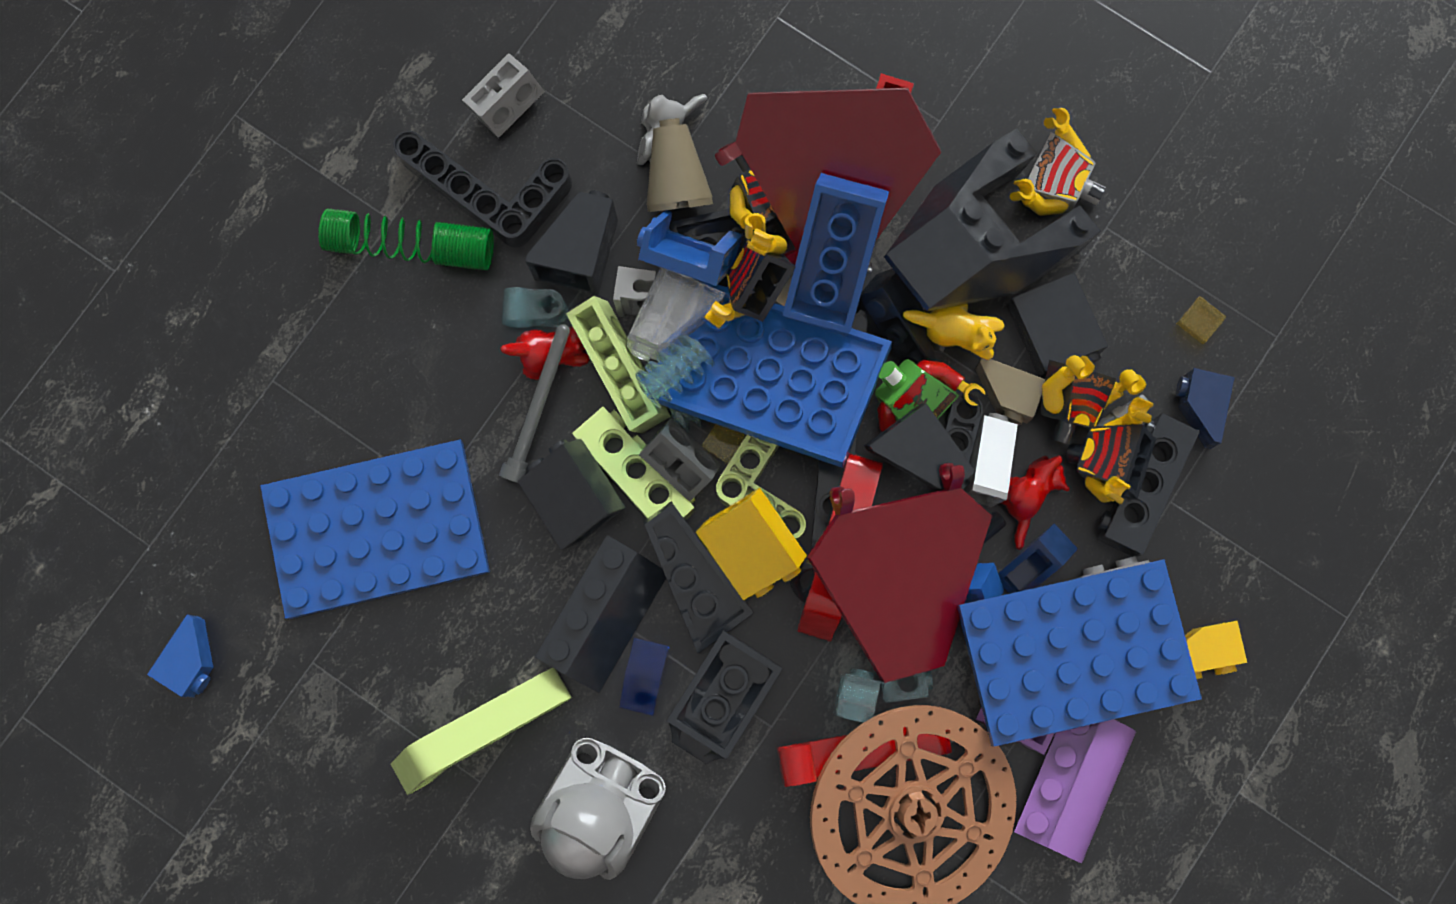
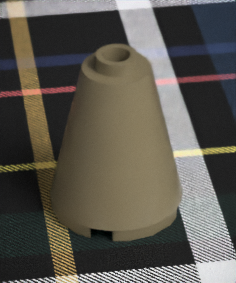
(675, 170)

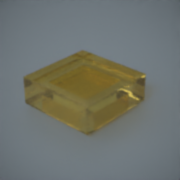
(1201, 320)
(723, 443)

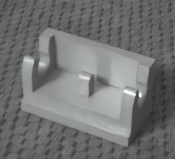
(630, 287)

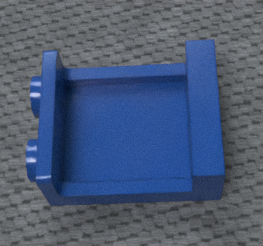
(687, 254)

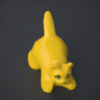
(957, 327)

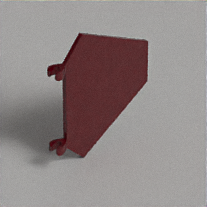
(847, 134)
(903, 571)

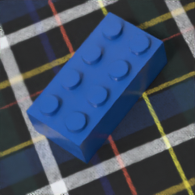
(835, 252)

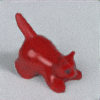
(534, 347)
(1029, 492)

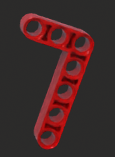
(820, 613)
(804, 761)

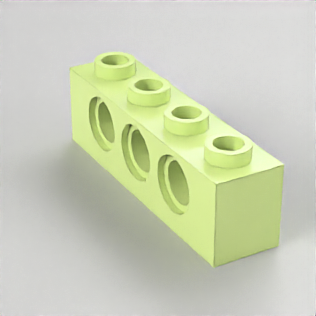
(615, 364)
(595, 435)

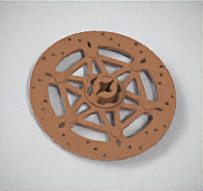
(913, 808)

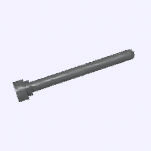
(516, 466)

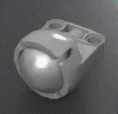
(595, 812)

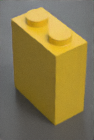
(752, 545)

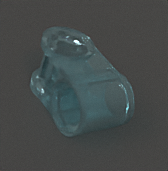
(527, 308)

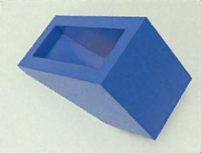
(185, 659)

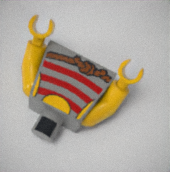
(1059, 172)

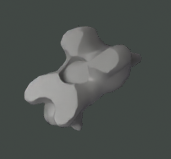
(661, 109)

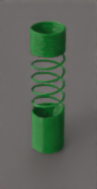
(451, 243)

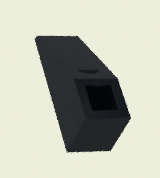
(886, 301)

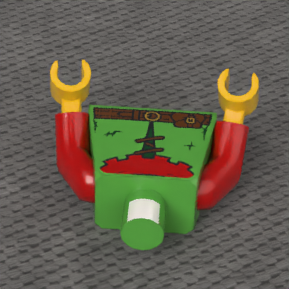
(918, 384)

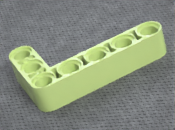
(748, 477)
(461, 738)

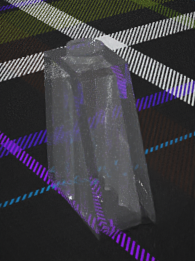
(670, 310)

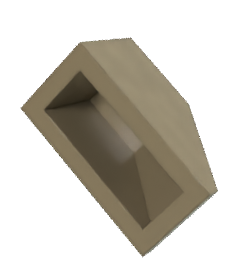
(1010, 390)

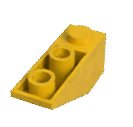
(1216, 648)

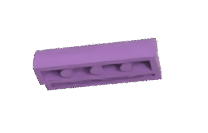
(1075, 787)

